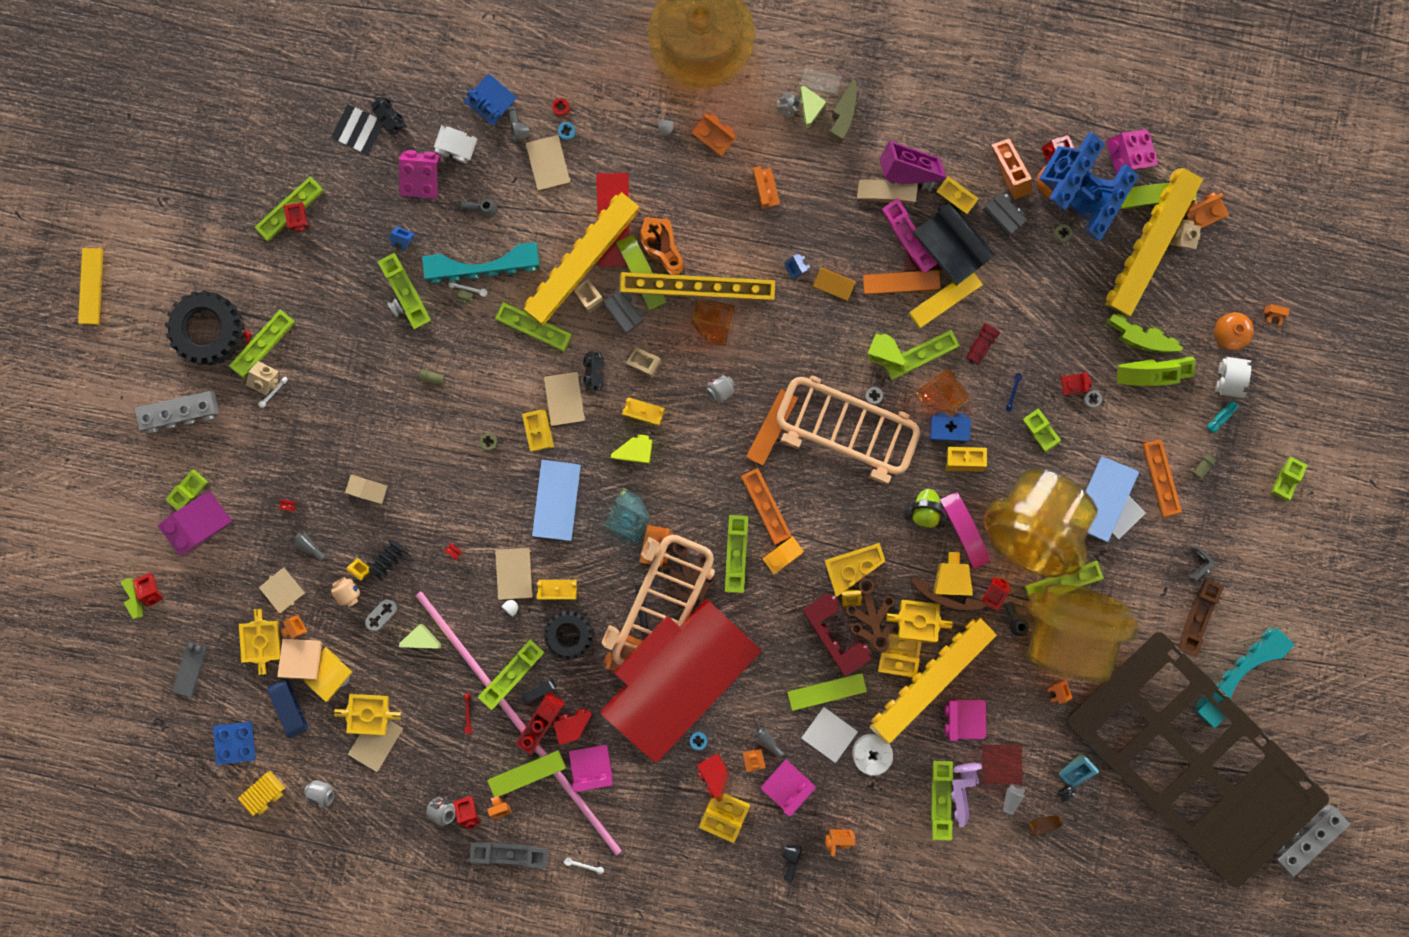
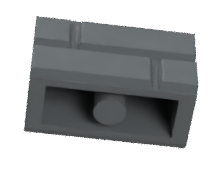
(1005, 214)
(623, 311)

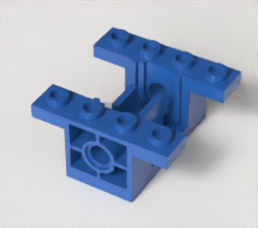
(1080, 189)

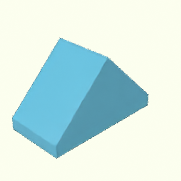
(1078, 771)

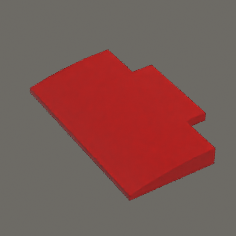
(677, 678)

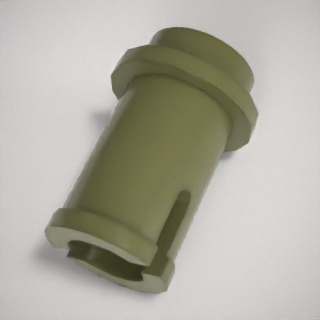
(431, 377)
(1204, 466)

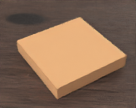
(299, 659)

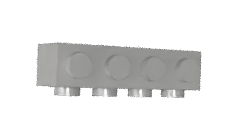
(177, 411)
(1311, 840)

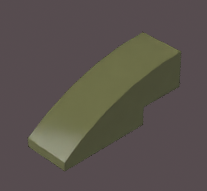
(844, 113)

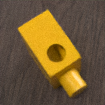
(953, 577)

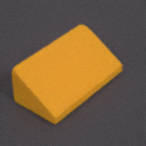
(834, 284)

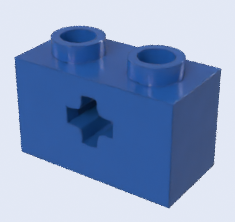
(961, 429)

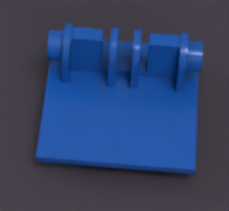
(490, 99)
(234, 743)

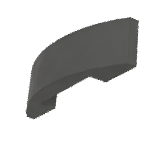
(509, 854)

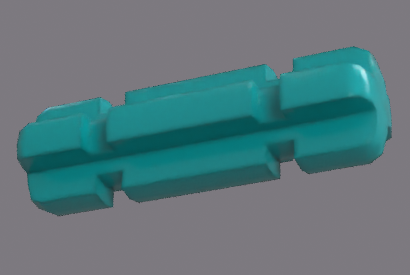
(1222, 417)

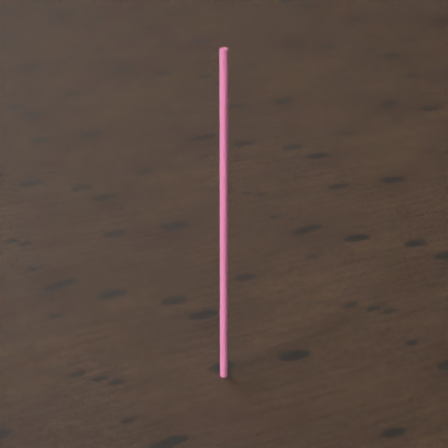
(517, 721)

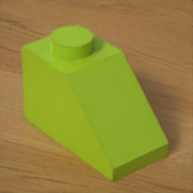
(886, 353)

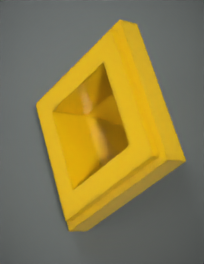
(358, 569)
(851, 597)

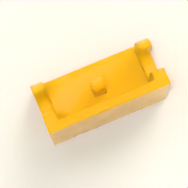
(957, 195)
(643, 411)
(538, 430)
(966, 459)
(557, 589)

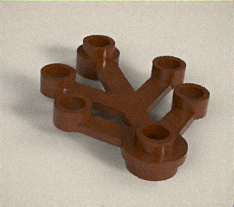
(688, 577)
(872, 619)

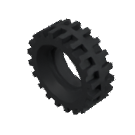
(230, 328)

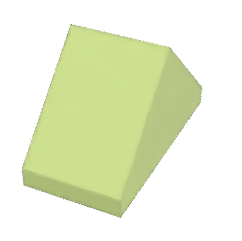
(811, 105)
(420, 638)

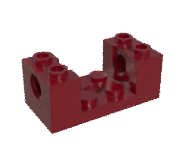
(850, 658)

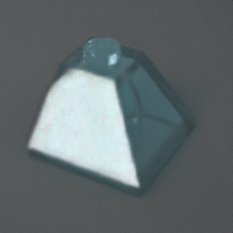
(628, 516)

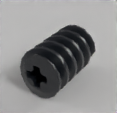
(386, 559)

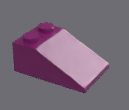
(910, 165)
(194, 524)

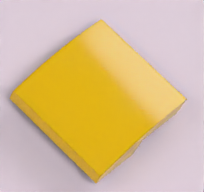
(900, 657)
(331, 675)
(724, 817)

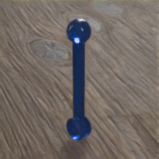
(1018, 377)

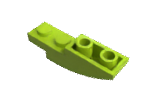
(1150, 340)
(1156, 373)

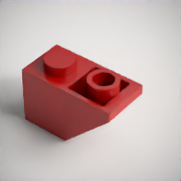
(571, 727)
(716, 776)

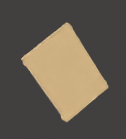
(548, 163)
(564, 398)
(513, 573)
(373, 749)

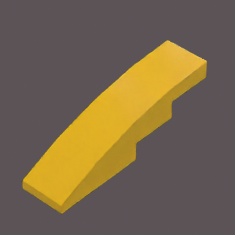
(944, 300)

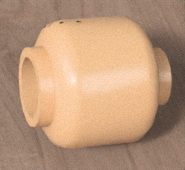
(345, 592)

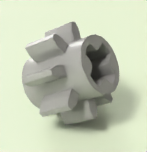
(788, 105)

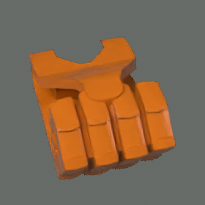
(665, 235)

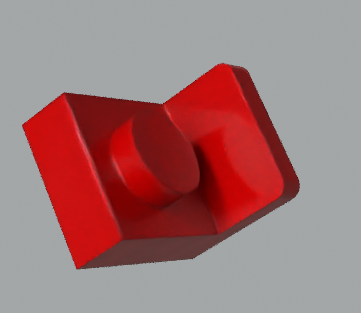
(1049, 148)
(296, 217)
(1075, 384)
(147, 590)
(996, 593)
(466, 813)

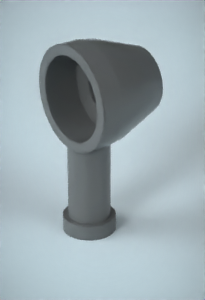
(519, 130)
(487, 213)

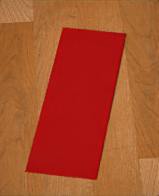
(607, 187)

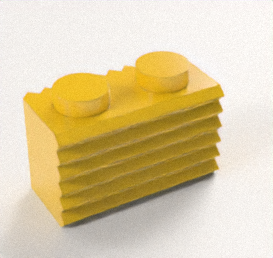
(261, 793)

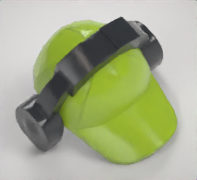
(927, 510)

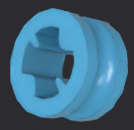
(561, 128)
(702, 736)

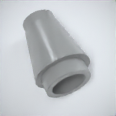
(1013, 798)

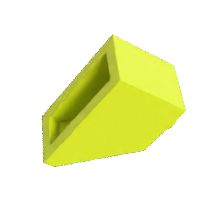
(635, 450)

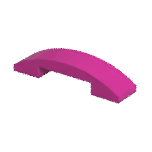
(903, 228)
(966, 530)

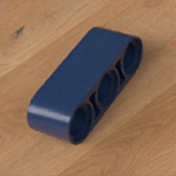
(287, 708)

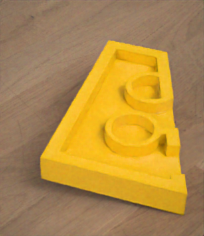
(853, 566)

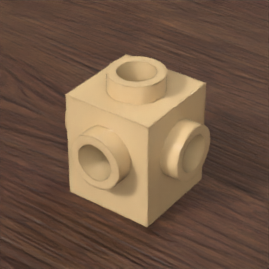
(1186, 235)
(262, 378)

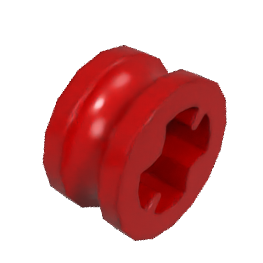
(562, 113)
(287, 505)
(453, 551)

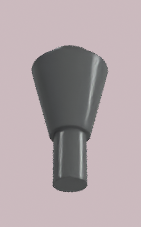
(305, 544)
(764, 738)

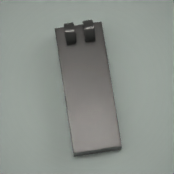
(190, 669)

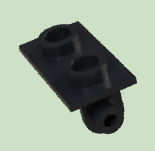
(383, 107)
(592, 362)

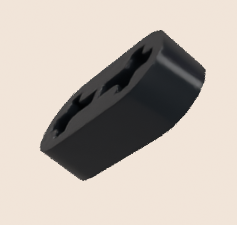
(539, 691)

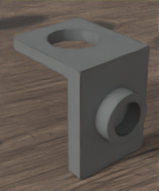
(1204, 569)

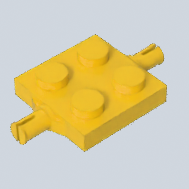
(919, 621)
(260, 641)
(367, 714)

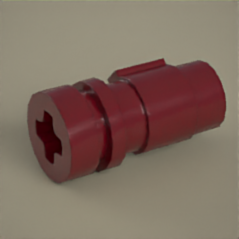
(982, 343)

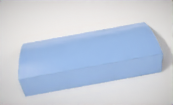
(1110, 491)
(556, 500)

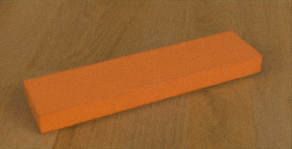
(901, 282)
(769, 431)
(1161, 478)
(766, 506)

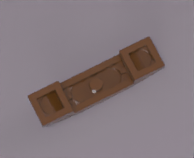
(923, 588)
(1199, 616)

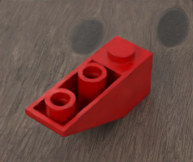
(540, 722)

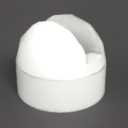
(510, 607)

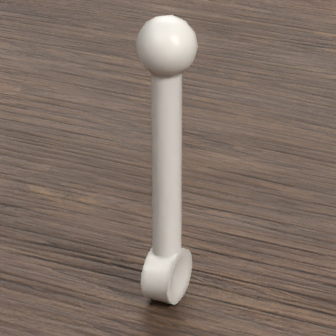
(483, 292)
(262, 404)
(568, 861)

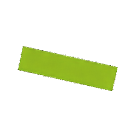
(276, 220)
(524, 323)
(262, 343)
(925, 353)
(1088, 574)
(827, 691)
(526, 773)

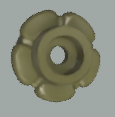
(464, 296)

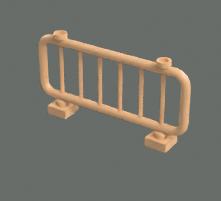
(792, 438)
(650, 551)

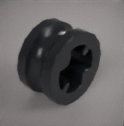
(1066, 793)

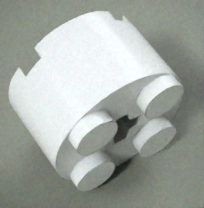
(455, 143)
(1234, 377)
(869, 765)

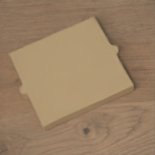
(282, 590)

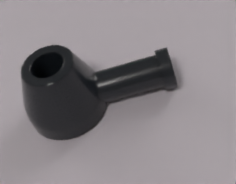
(1016, 620)
(791, 854)

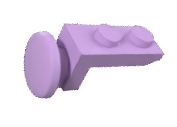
(968, 778)

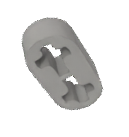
(378, 612)

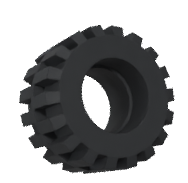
(553, 643)

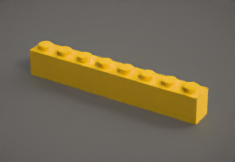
(1154, 241)
(581, 259)
(697, 286)
(932, 680)

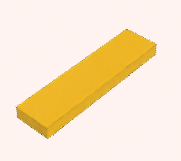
(90, 286)

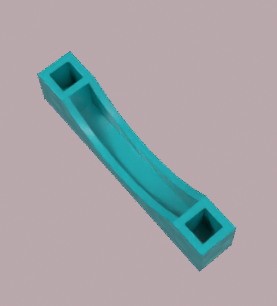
(521, 257)
(1271, 647)

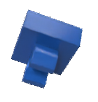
(401, 236)
(796, 266)

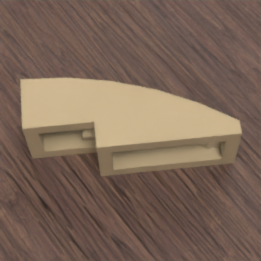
(886, 192)

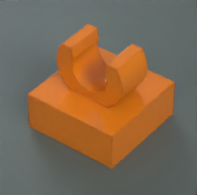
(1276, 311)
(293, 627)
(1062, 692)
(754, 760)
(499, 809)

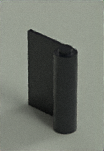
(953, 243)

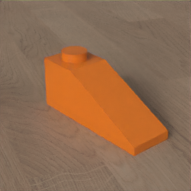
(1012, 169)

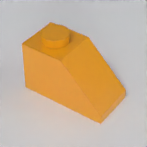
(782, 555)

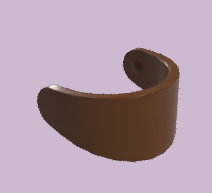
(1044, 825)

